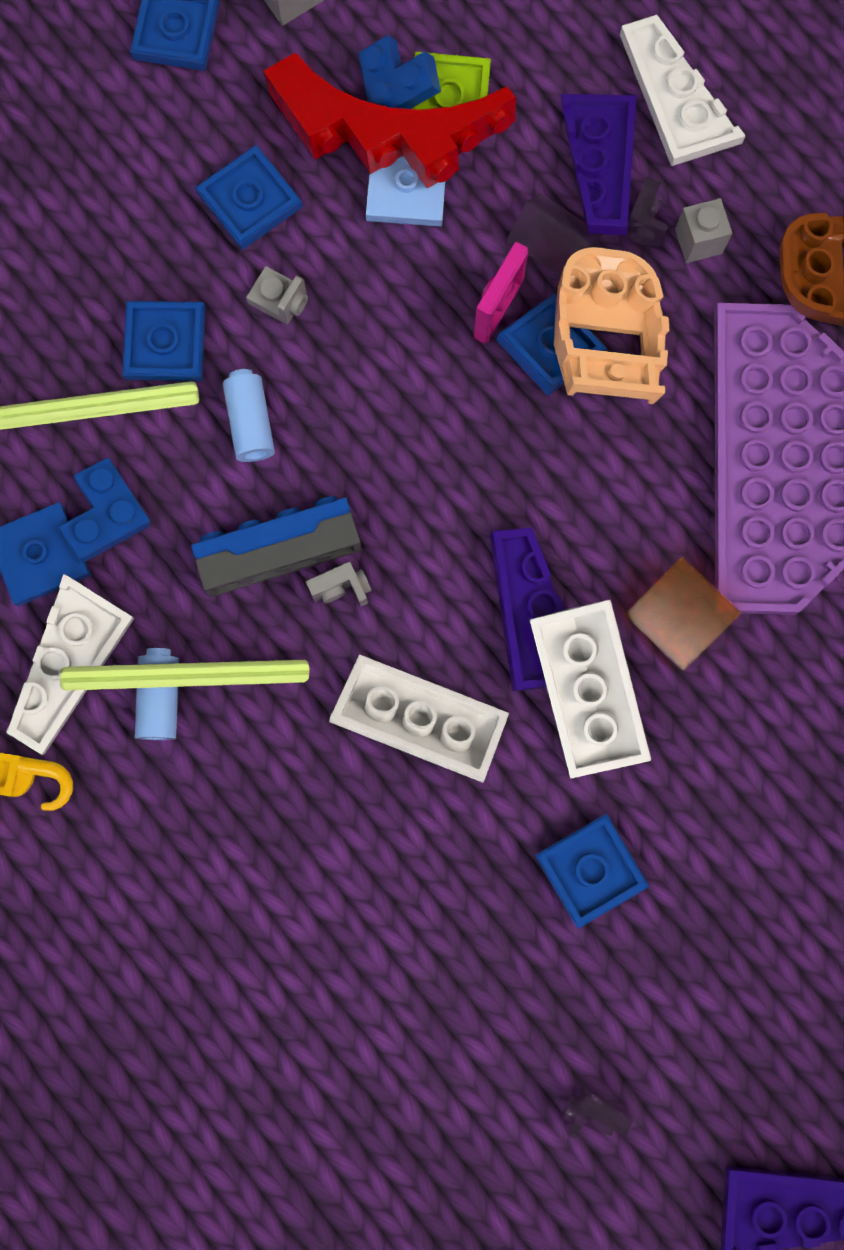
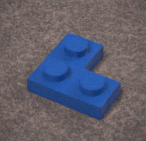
(397, 84)
(113, 513)

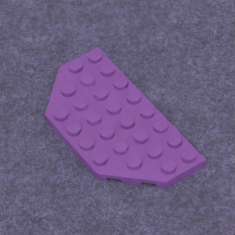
(776, 458)

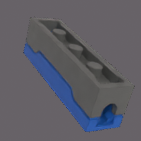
(276, 546)

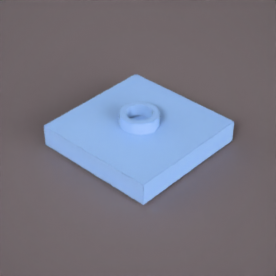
(402, 198)

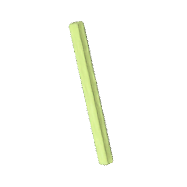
(98, 405)
(183, 674)

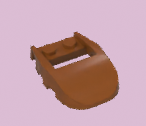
(814, 267)

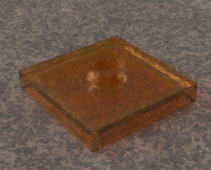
(683, 613)

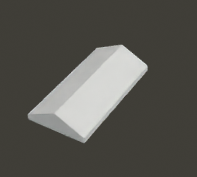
(590, 689)
(420, 718)

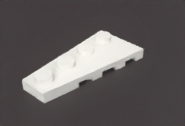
(679, 103)
(78, 633)

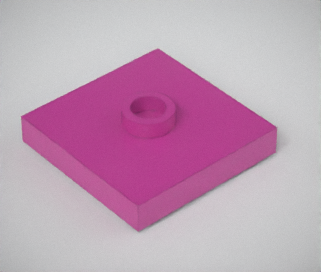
(500, 293)

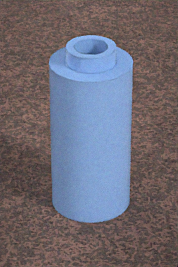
(248, 416)
(156, 706)

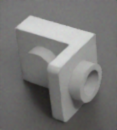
(278, 295)
(333, 583)

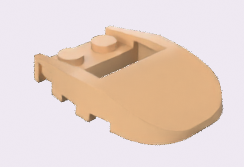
(618, 295)

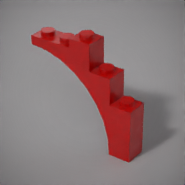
(382, 134)

